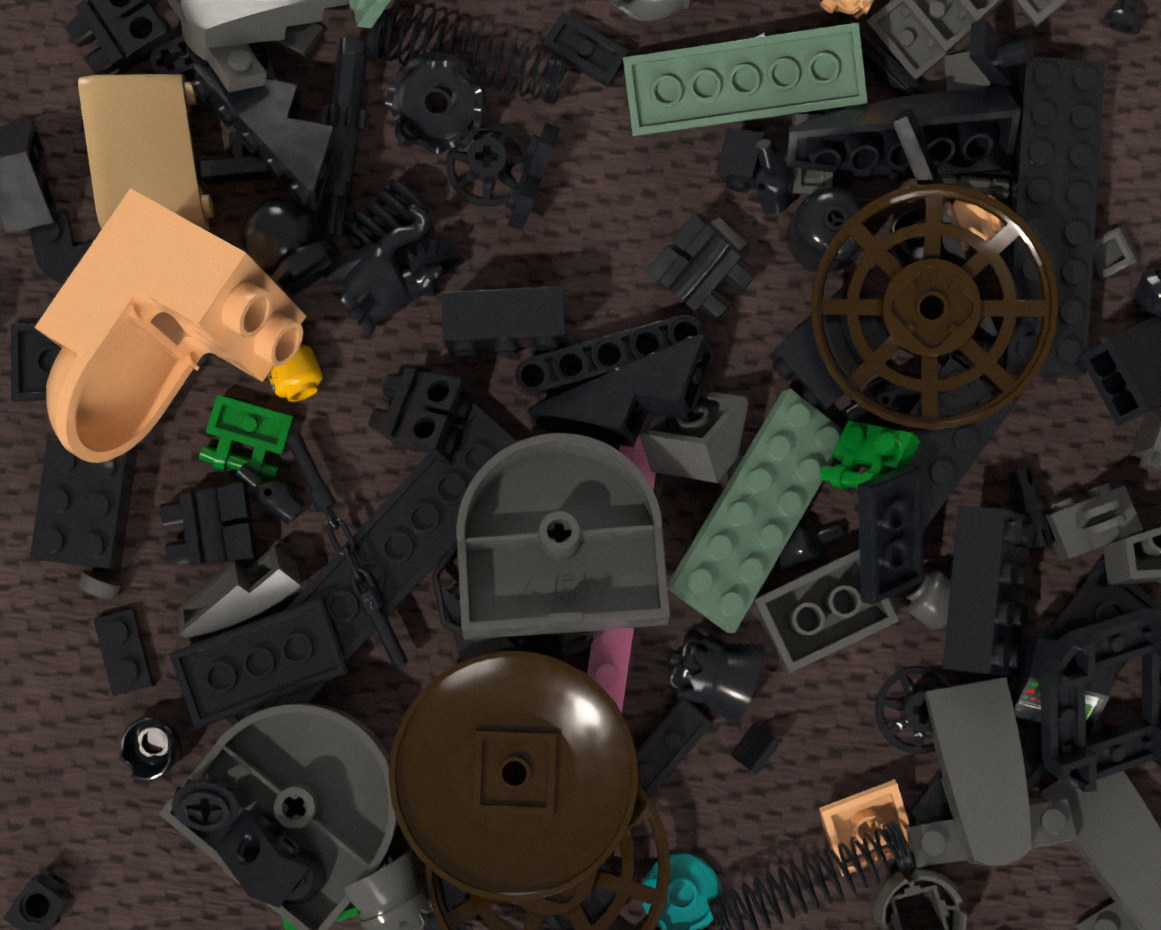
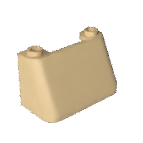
(142, 142)

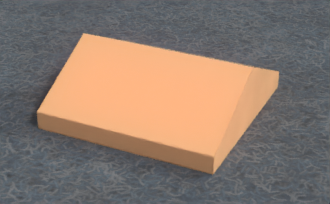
(863, 813)

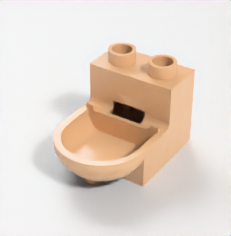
(142, 317)

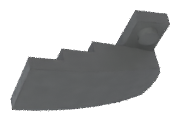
(223, 28)
(928, 30)
(984, 784)
(1121, 849)

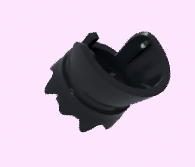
(716, 673)

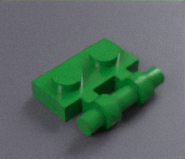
(250, 426)
(868, 447)

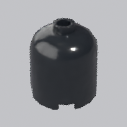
(811, 232)

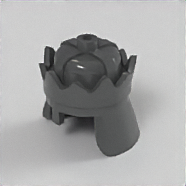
(391, 895)

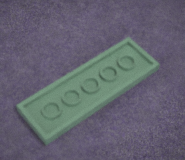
(745, 80)
(756, 512)

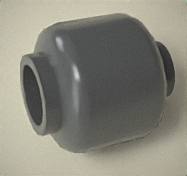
(929, 600)

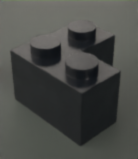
(23, 185)

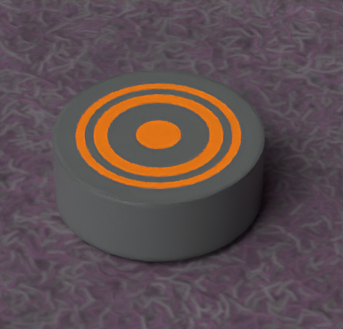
(99, 585)

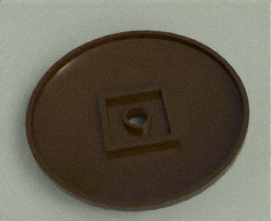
(500, 834)

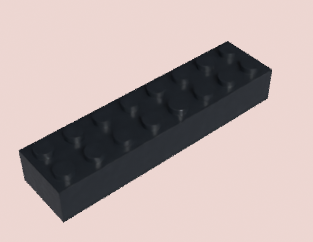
(1056, 195)

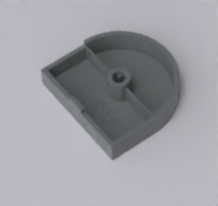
(529, 584)
(337, 772)

